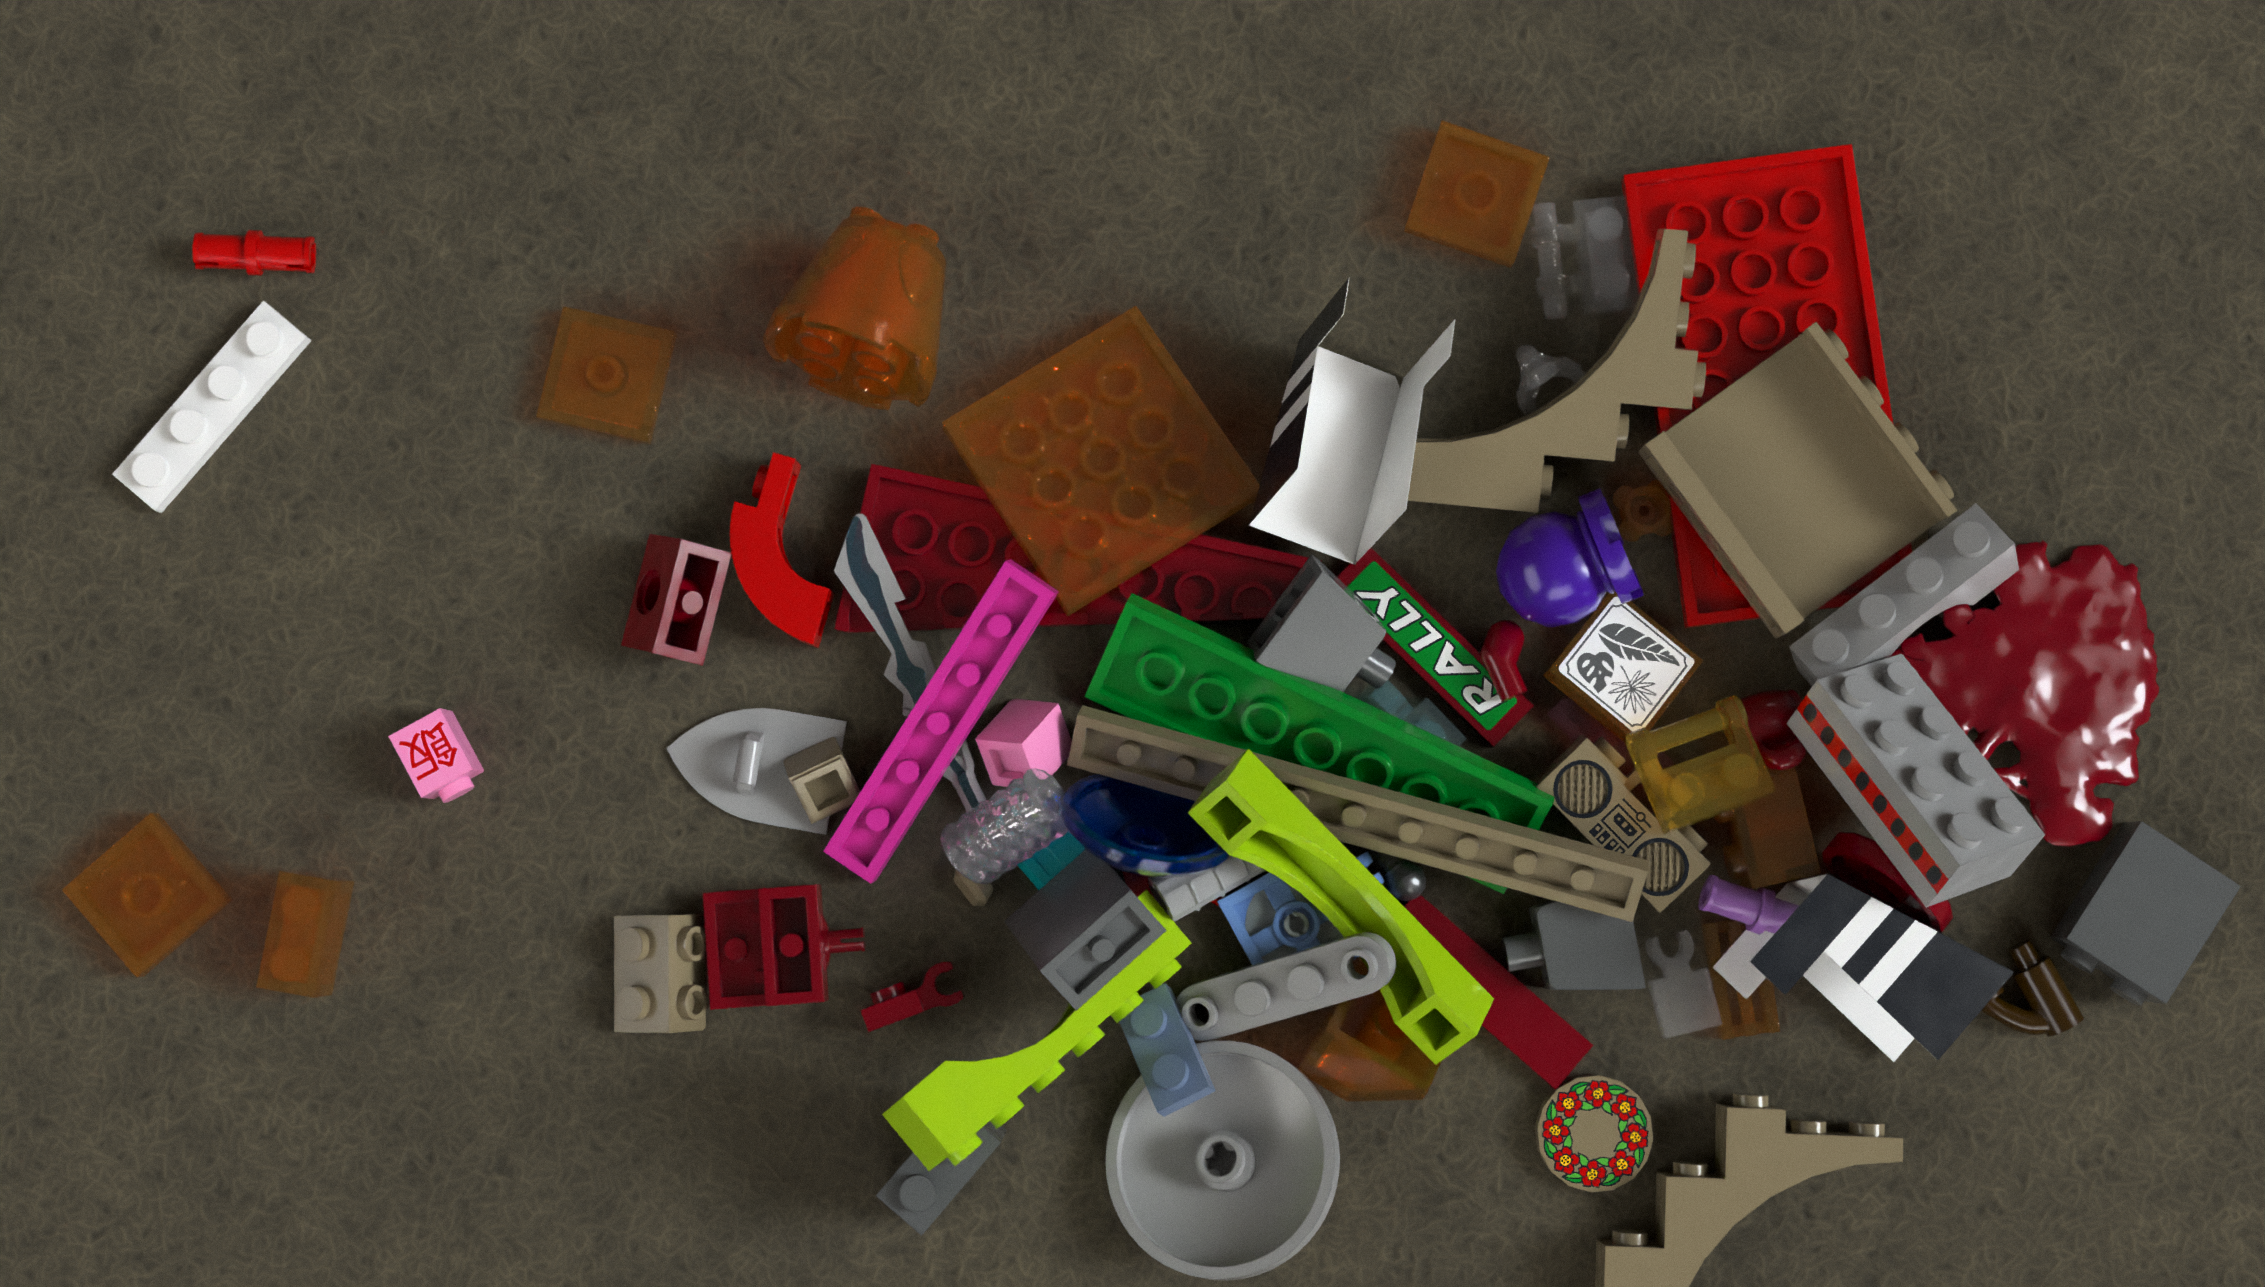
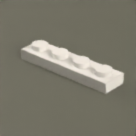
(211, 407)

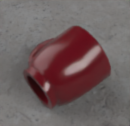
(1768, 721)

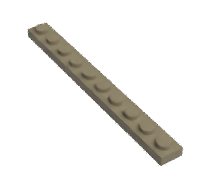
(1374, 816)

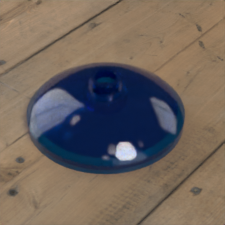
(1138, 828)

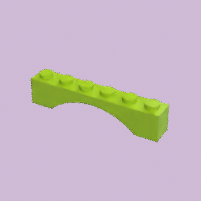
(1270, 827)
(961, 1097)

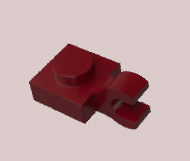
(896, 1004)

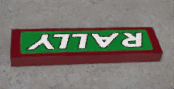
(1433, 648)

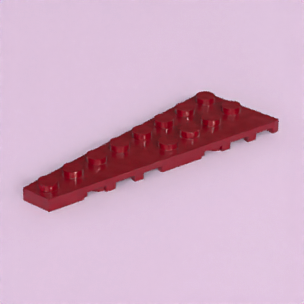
(952, 543)

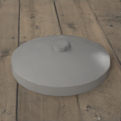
(1231, 1176)

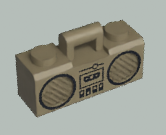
(1603, 809)

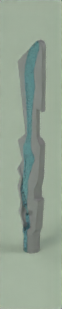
(910, 668)

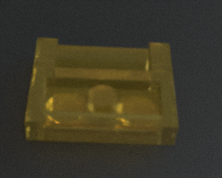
(1705, 783)

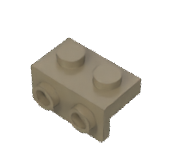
(659, 973)

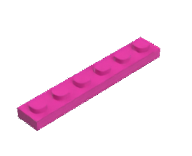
(941, 720)

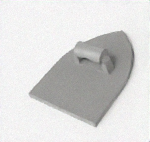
(740, 764)

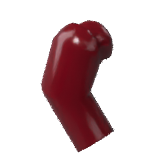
(1500, 658)

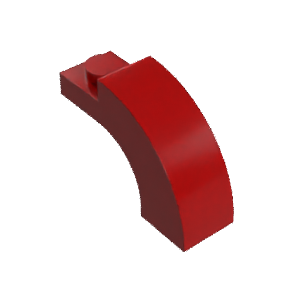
(761, 559)

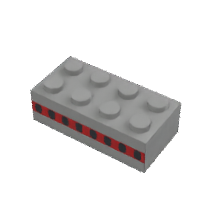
(1914, 779)

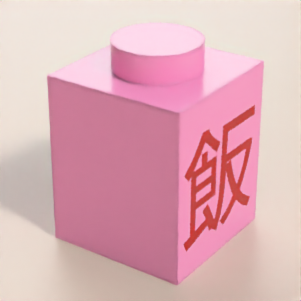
(437, 756)

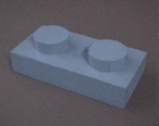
(1166, 1052)

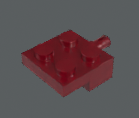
(770, 946)

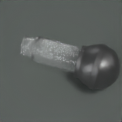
(1402, 877)

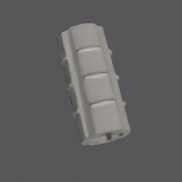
(1189, 893)

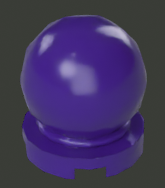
(1563, 564)

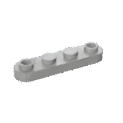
(1287, 986)

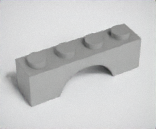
(1945, 571)

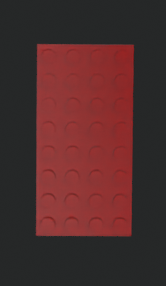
(1773, 256)

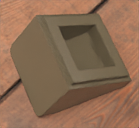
(822, 779)

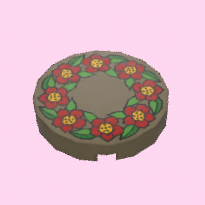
(1594, 1133)

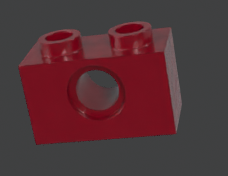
(676, 598)

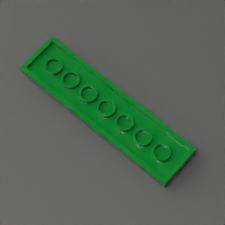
(1214, 689)

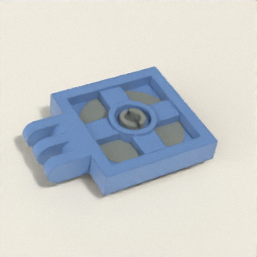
(1277, 919)

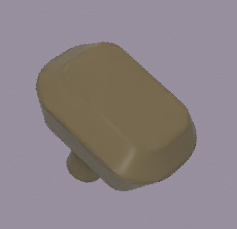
(975, 893)

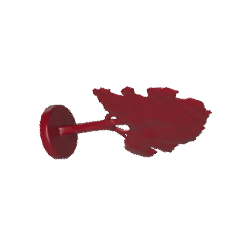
(2058, 674)

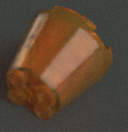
(866, 313)

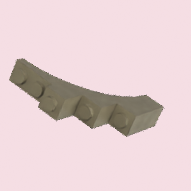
(1641, 367)
(1751, 1165)

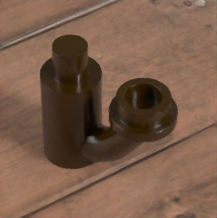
(2045, 991)

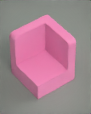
(1024, 738)

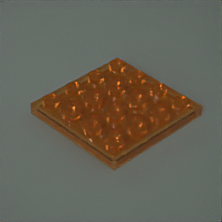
(1101, 460)

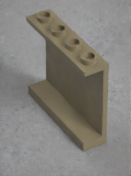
(1798, 479)

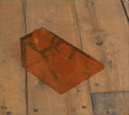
(1365, 1054)

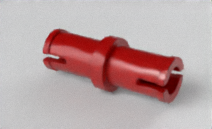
(254, 252)

